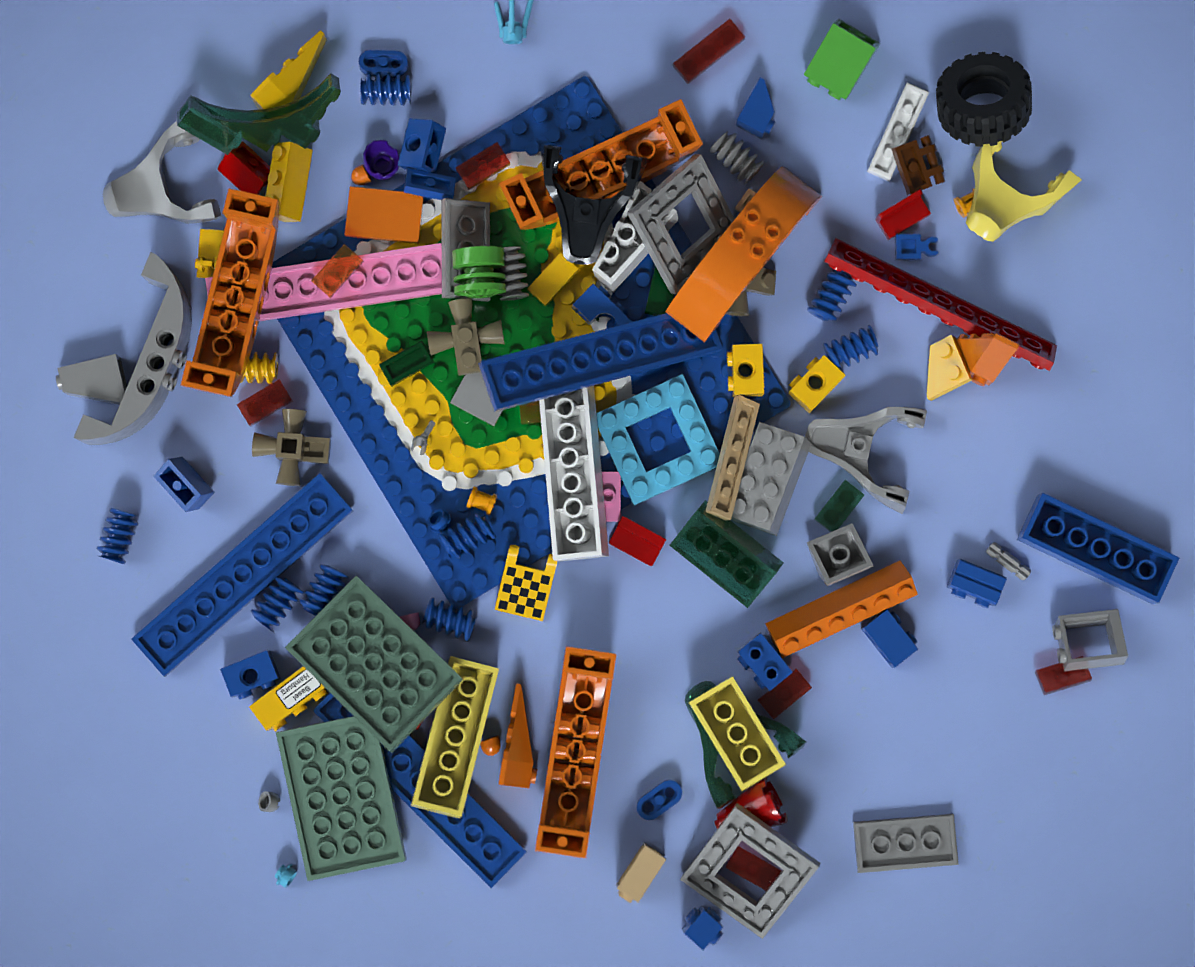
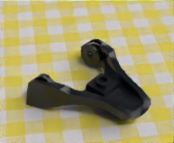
(586, 219)

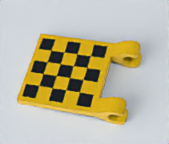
(523, 588)

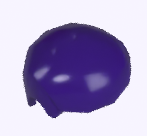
(381, 160)

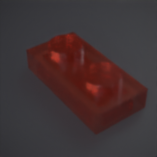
(483, 166)
(264, 402)

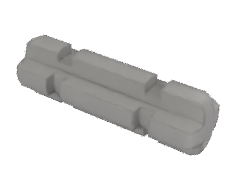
(1008, 561)

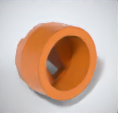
(360, 176)
(491, 745)

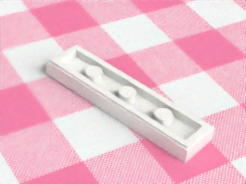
(898, 130)

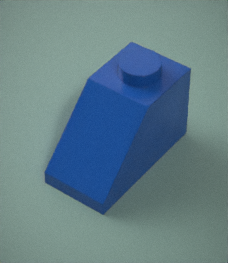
(757, 112)

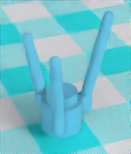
(512, 32)

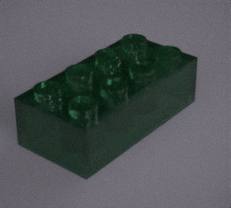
(726, 555)

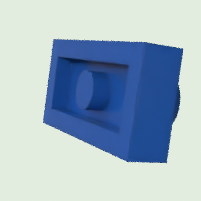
(429, 184)

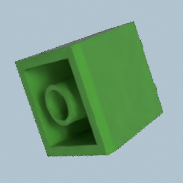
(841, 59)

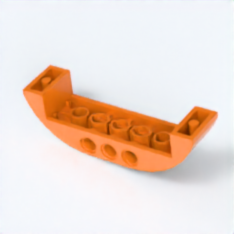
(599, 171)
(742, 252)
(235, 294)
(575, 752)

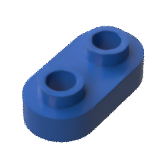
(383, 63)
(659, 800)

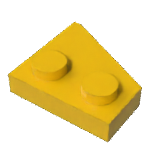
(946, 368)

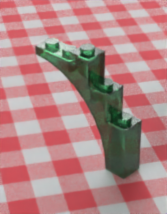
(264, 127)

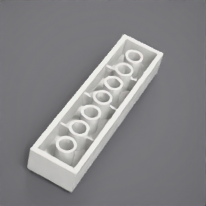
(574, 476)

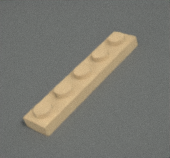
(732, 458)

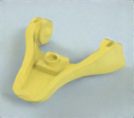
(1000, 206)

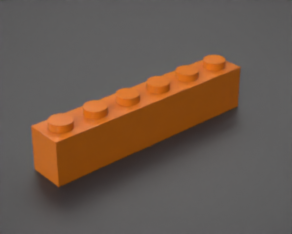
(841, 609)

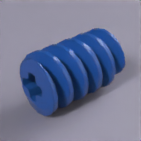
(385, 89)
(831, 295)
(852, 348)
(117, 535)
(466, 536)
(323, 589)
(276, 603)
(449, 619)

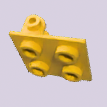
(208, 252)

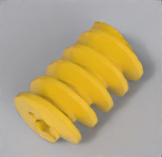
(261, 368)

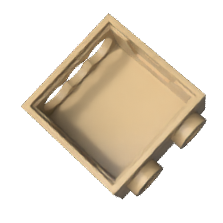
(640, 873)

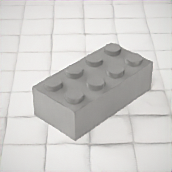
(769, 477)

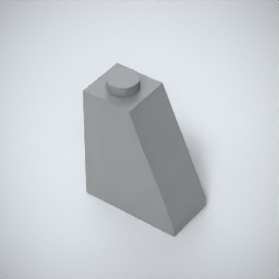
(94, 379)

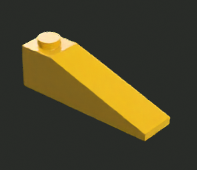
(293, 77)

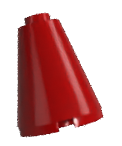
(759, 800)

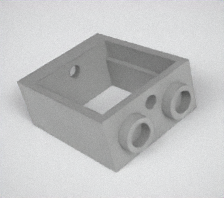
(1115, 634)

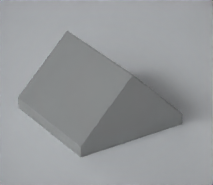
(839, 554)

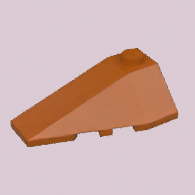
(986, 355)
(518, 758)

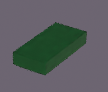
(406, 363)

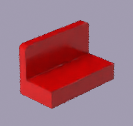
(245, 169)
(903, 215)
(637, 541)

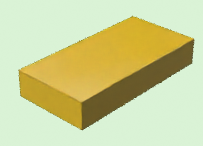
(552, 279)

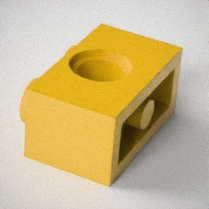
(753, 357)
(827, 373)

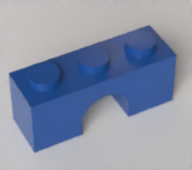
(596, 304)

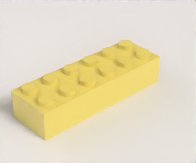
(455, 740)

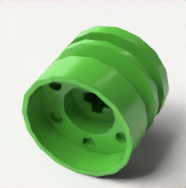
(479, 275)

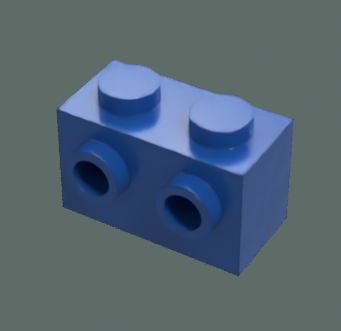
(766, 660)
(703, 926)

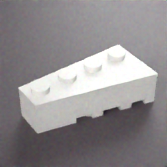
(625, 246)

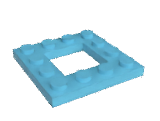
(703, 451)

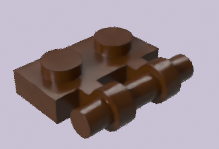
(912, 166)

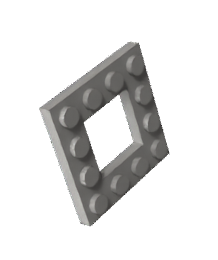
(646, 217)
(744, 826)

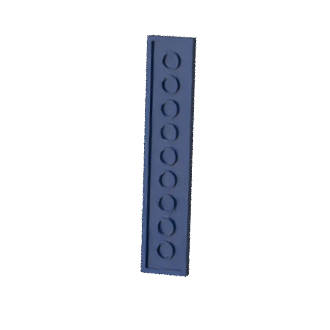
(591, 360)
(242, 575)
(473, 837)

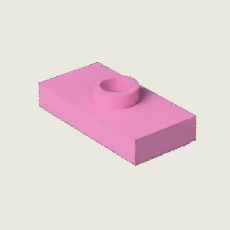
(612, 495)

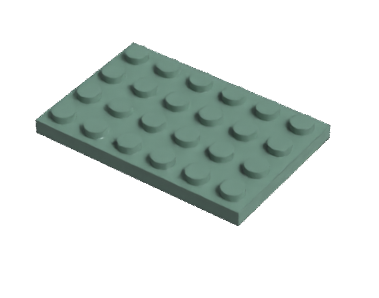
(374, 664)
(340, 798)

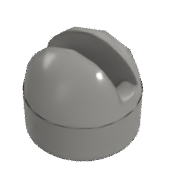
(268, 801)

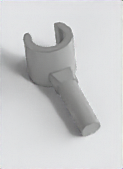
(422, 440)

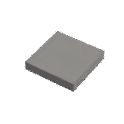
(474, 399)

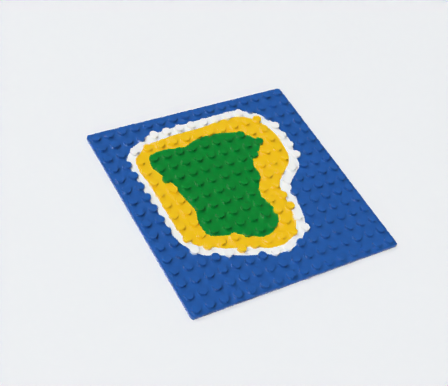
(462, 451)

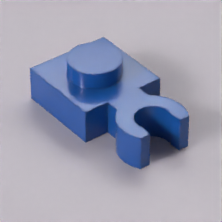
(910, 247)

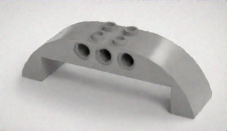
(138, 405)

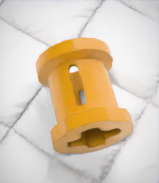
(964, 203)
(481, 501)

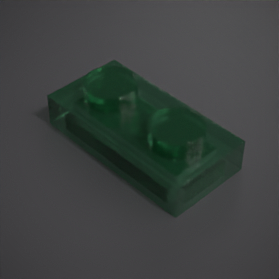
(839, 506)

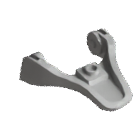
(145, 188)
(849, 444)

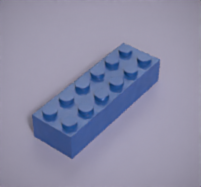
(1098, 548)

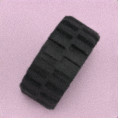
(984, 122)

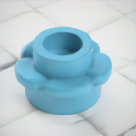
(285, 875)

